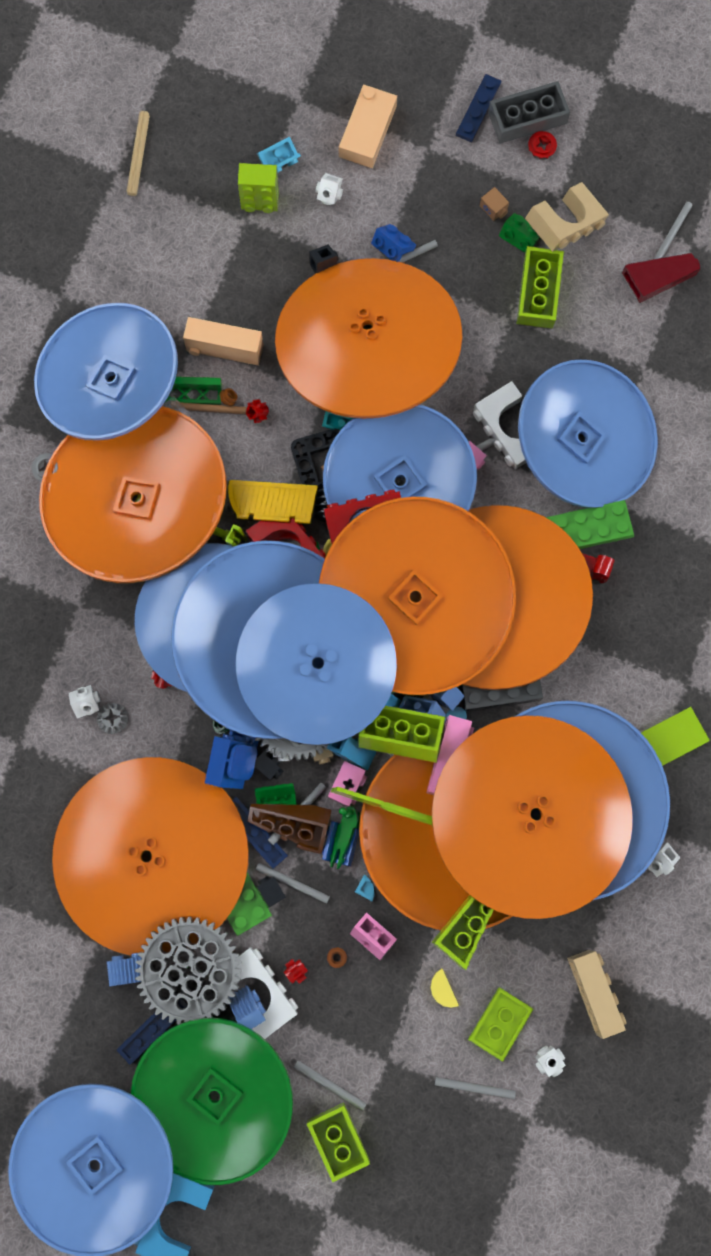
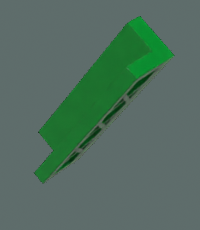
(198, 384)

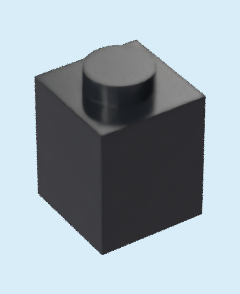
(270, 891)

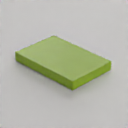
(676, 736)
(500, 1024)

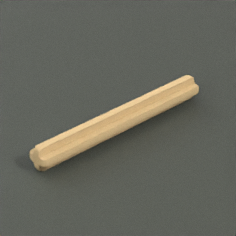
(138, 152)

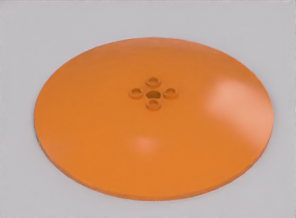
(375, 369)
(91, 507)
(454, 568)
(551, 597)
(158, 808)
(487, 826)
(404, 852)

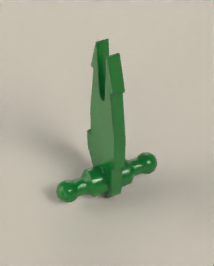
(344, 834)

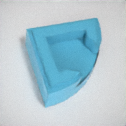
(366, 888)

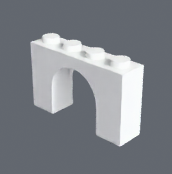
(489, 411)
(280, 1008)

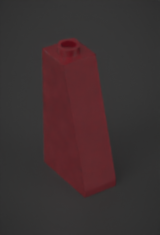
(660, 274)

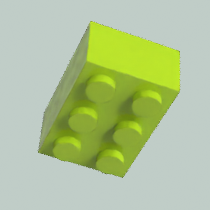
(258, 187)
(338, 1142)

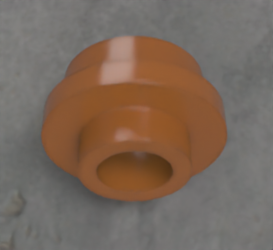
(228, 397)
(336, 964)

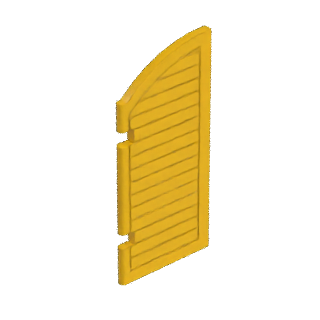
(272, 500)

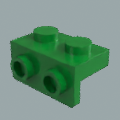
(519, 233)
(278, 794)

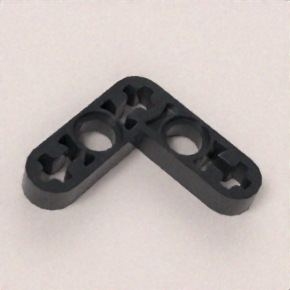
(310, 449)

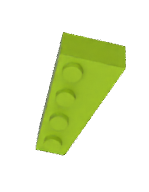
(463, 931)

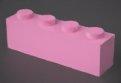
(455, 732)

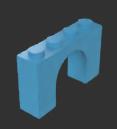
(350, 750)
(155, 1241)

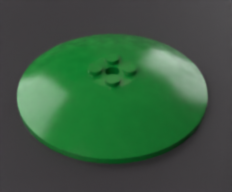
(223, 1137)

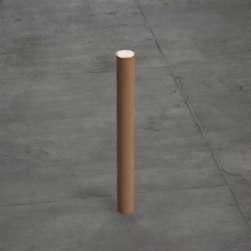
(214, 408)

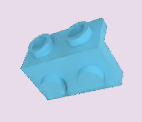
(279, 154)

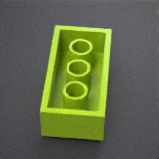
(540, 287)
(404, 734)

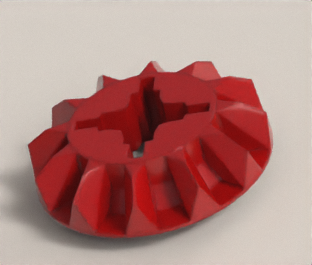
(545, 138)

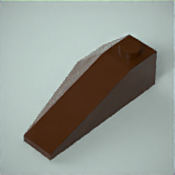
(298, 823)

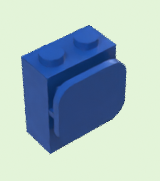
(231, 762)

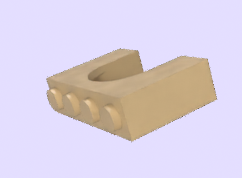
(560, 233)

